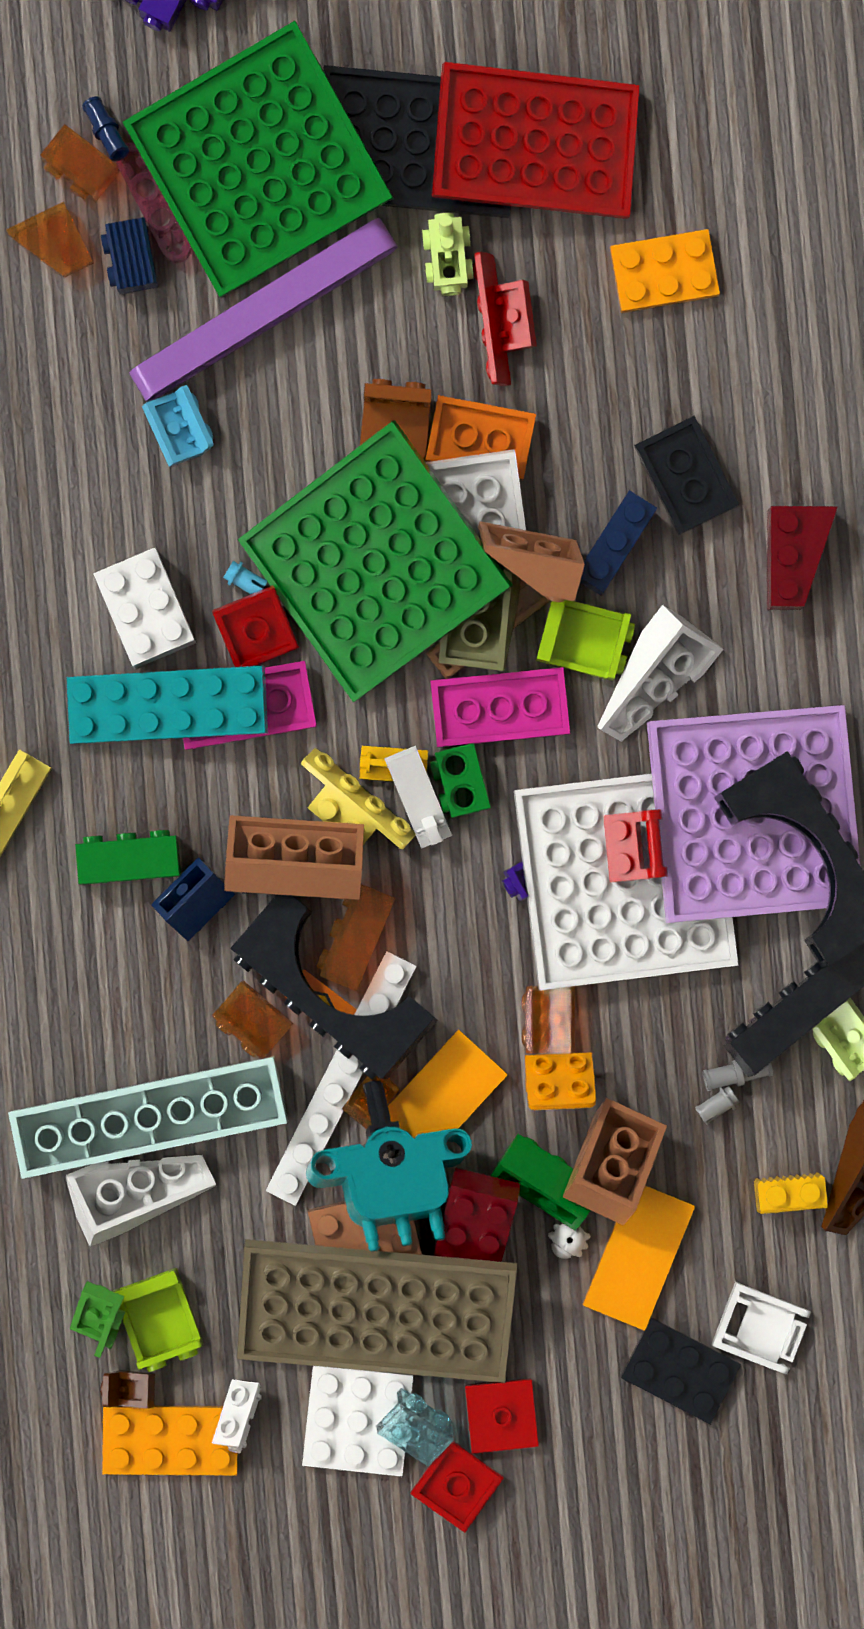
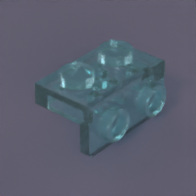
(417, 1428)

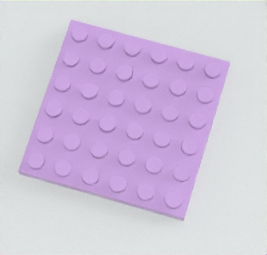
(758, 861)

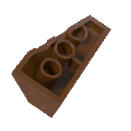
(847, 1193)

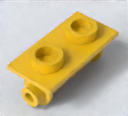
(374, 765)

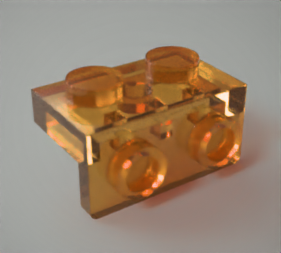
(251, 1020)
(549, 1020)

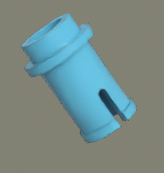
(244, 578)

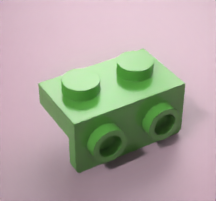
(98, 1315)

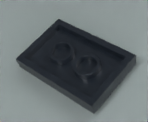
(686, 475)
(680, 1370)

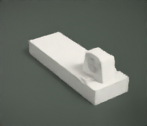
(418, 797)

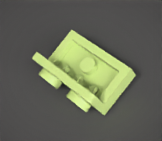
(843, 1038)

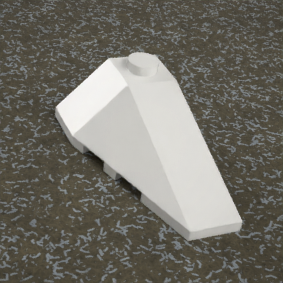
(661, 663)
(124, 1195)

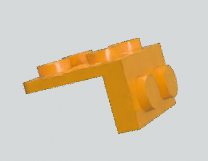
(560, 1081)

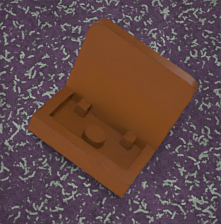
(405, 404)

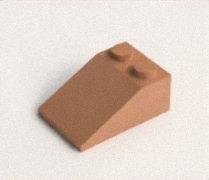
(541, 560)

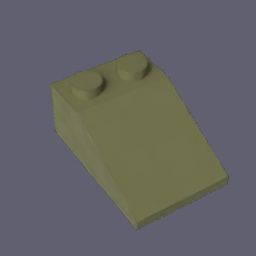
(486, 635)

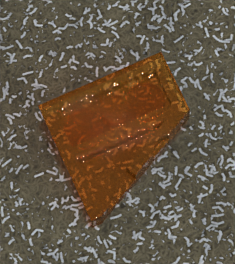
(53, 240)

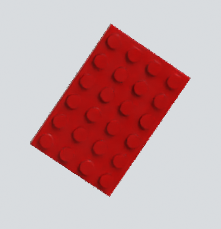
(535, 140)

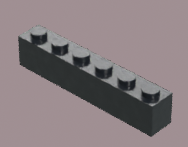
(796, 1012)

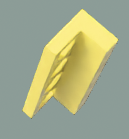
(18, 791)

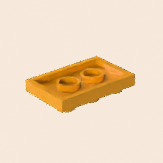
(664, 271)

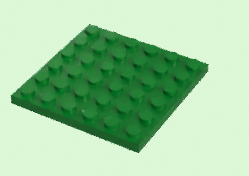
(258, 159)
(374, 561)

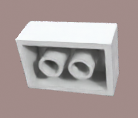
(144, 608)

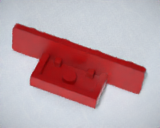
(505, 317)

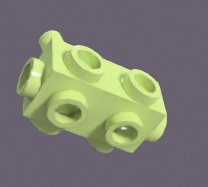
(446, 242)

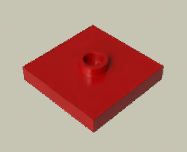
(255, 628)
(501, 1415)
(457, 1486)

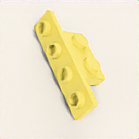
(348, 802)

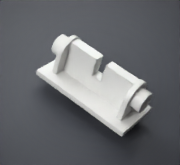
(235, 1415)

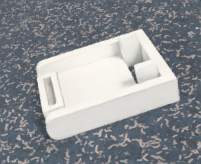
(765, 1330)

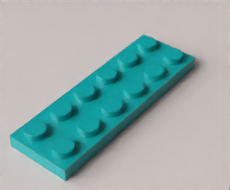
(167, 705)

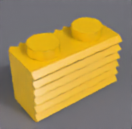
(790, 1193)

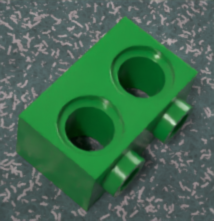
(469, 779)

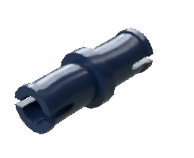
(105, 128)

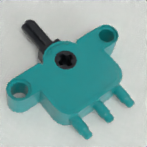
(397, 1191)

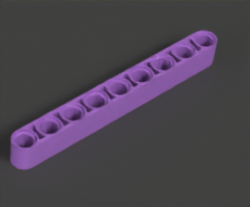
(263, 310)

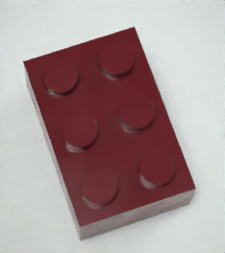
(477, 1216)

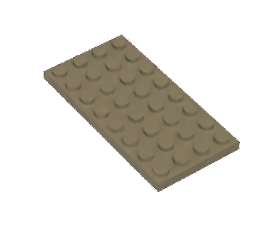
(376, 1310)

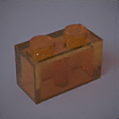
(79, 164)

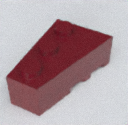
(793, 552)

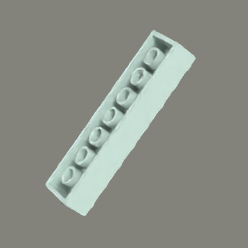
(148, 1117)

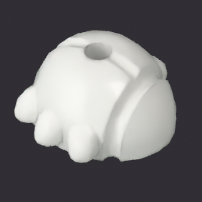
(561, 1247)

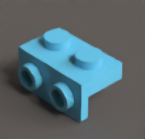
(179, 426)

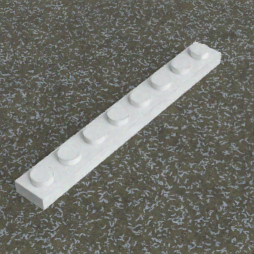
(336, 1086)

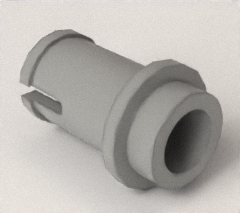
(717, 1104)

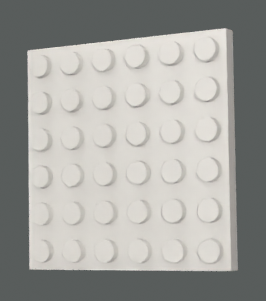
(582, 921)

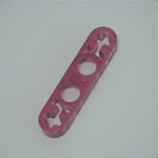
(150, 204)

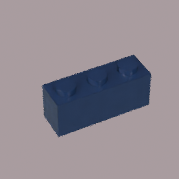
(616, 542)

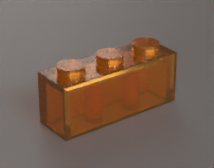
(355, 938)

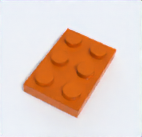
(476, 428)

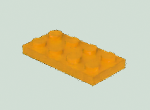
(164, 1441)

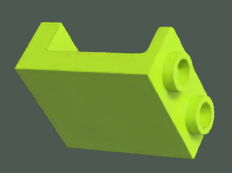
(585, 639)
(159, 1320)

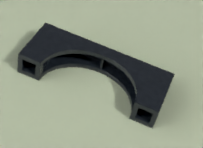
(784, 795)
(273, 951)

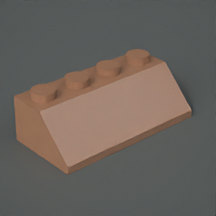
(294, 857)

